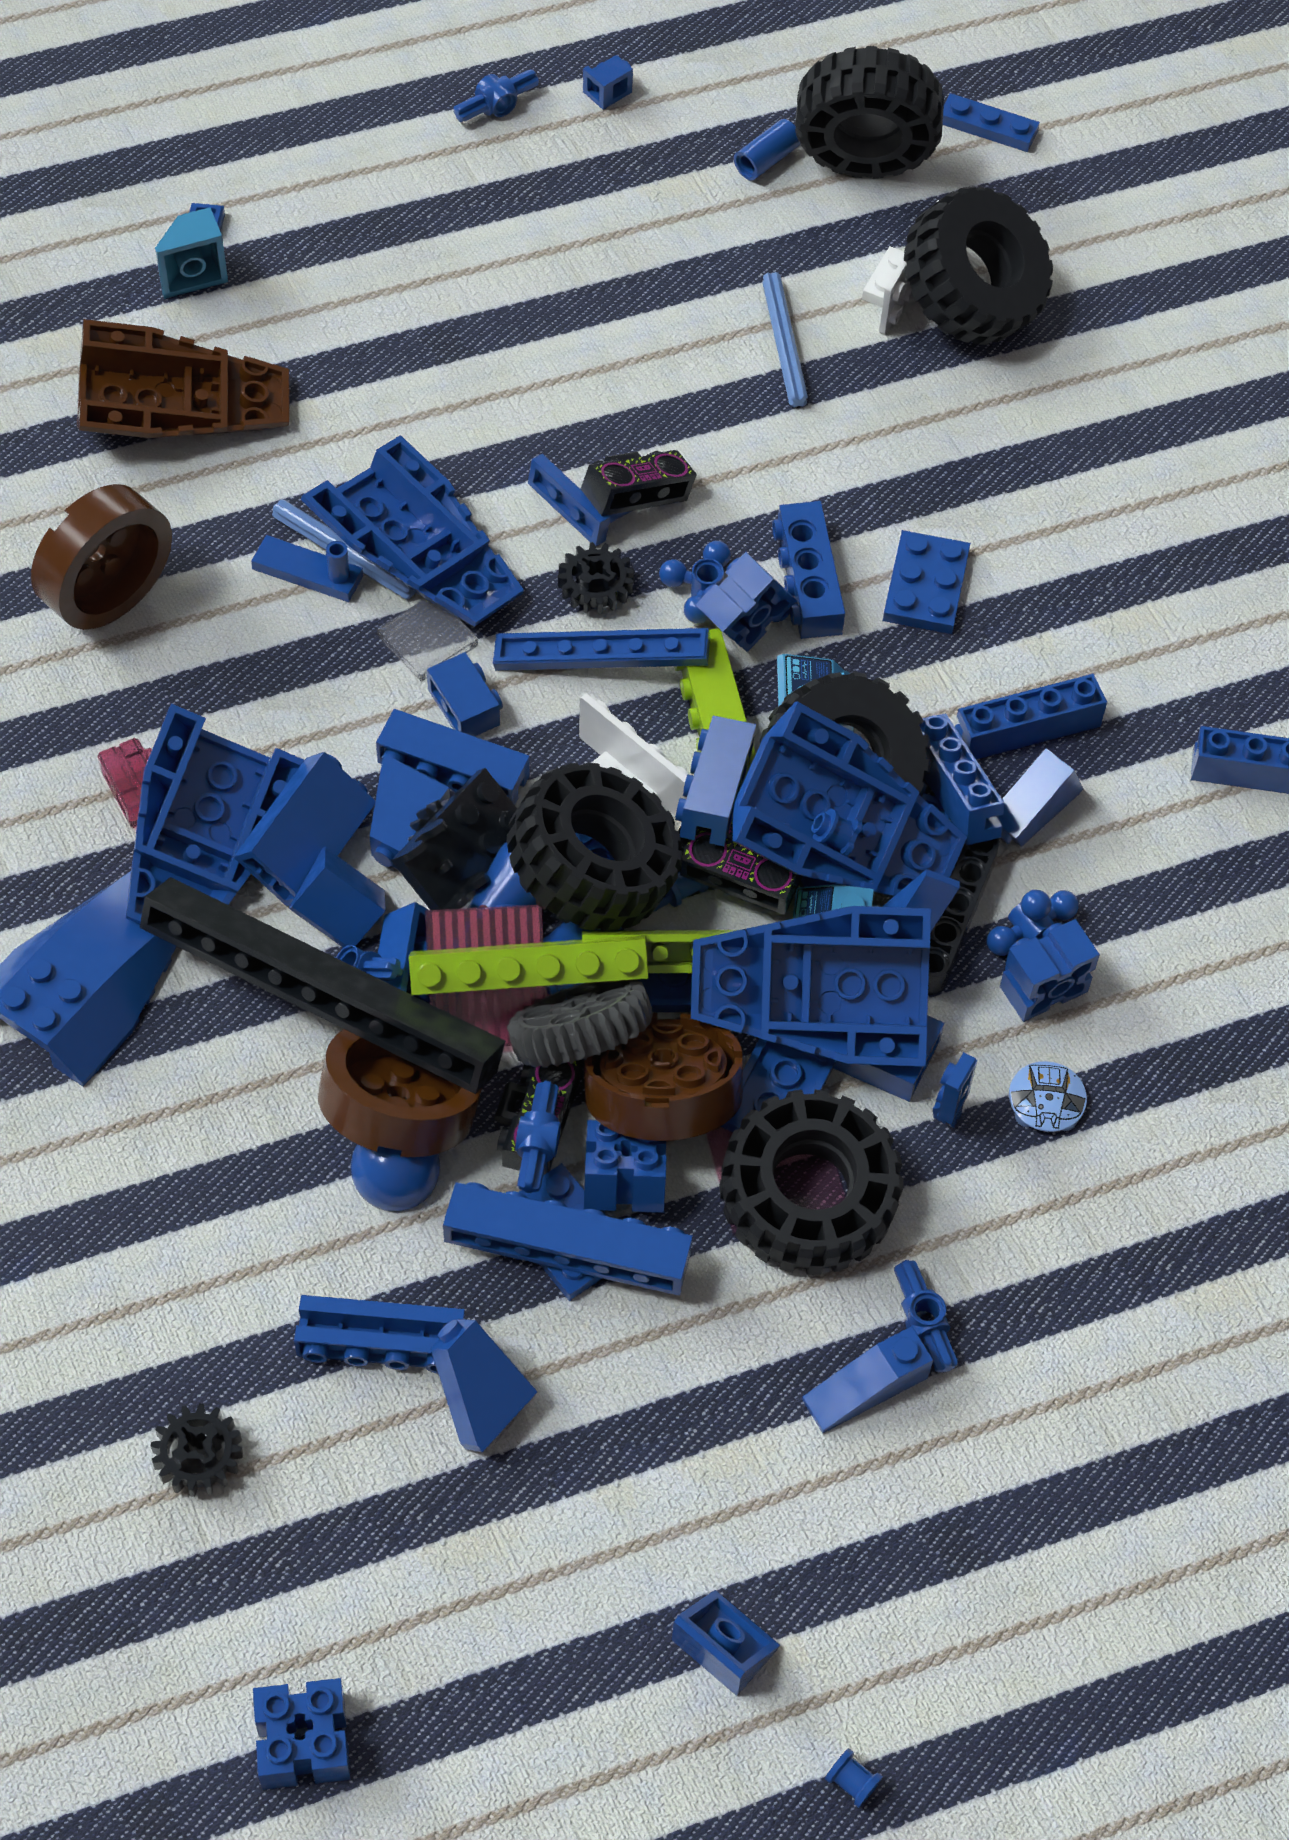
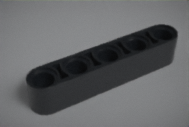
(955, 925)

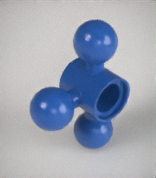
(703, 574)
(1032, 918)

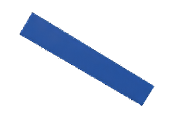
(602, 649)

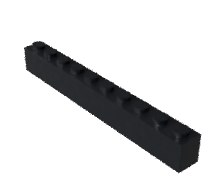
(322, 985)

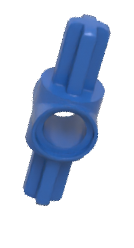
(496, 95)
(371, 962)
(538, 1137)
(919, 1299)

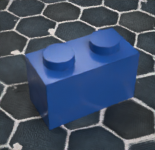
(464, 696)

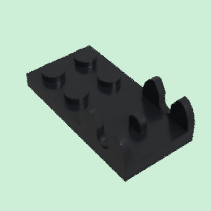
(458, 844)

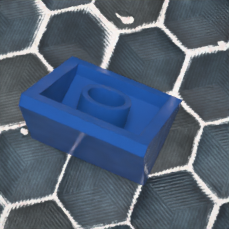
(339, 900)
(723, 1641)

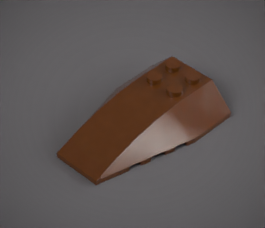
(164, 386)

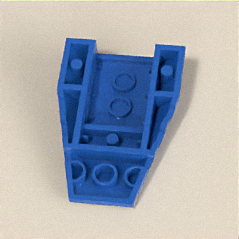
(416, 530)
(817, 766)
(199, 808)
(83, 982)
(823, 983)

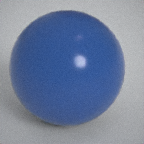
(393, 1180)

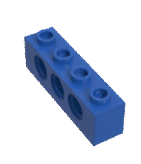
(809, 569)

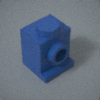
(608, 81)

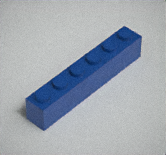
(567, 1237)

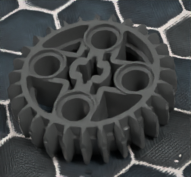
(579, 1022)

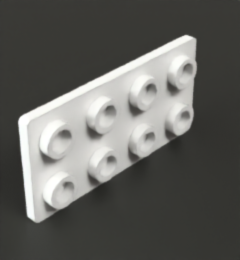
(889, 288)
(626, 751)

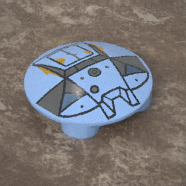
(1047, 1097)

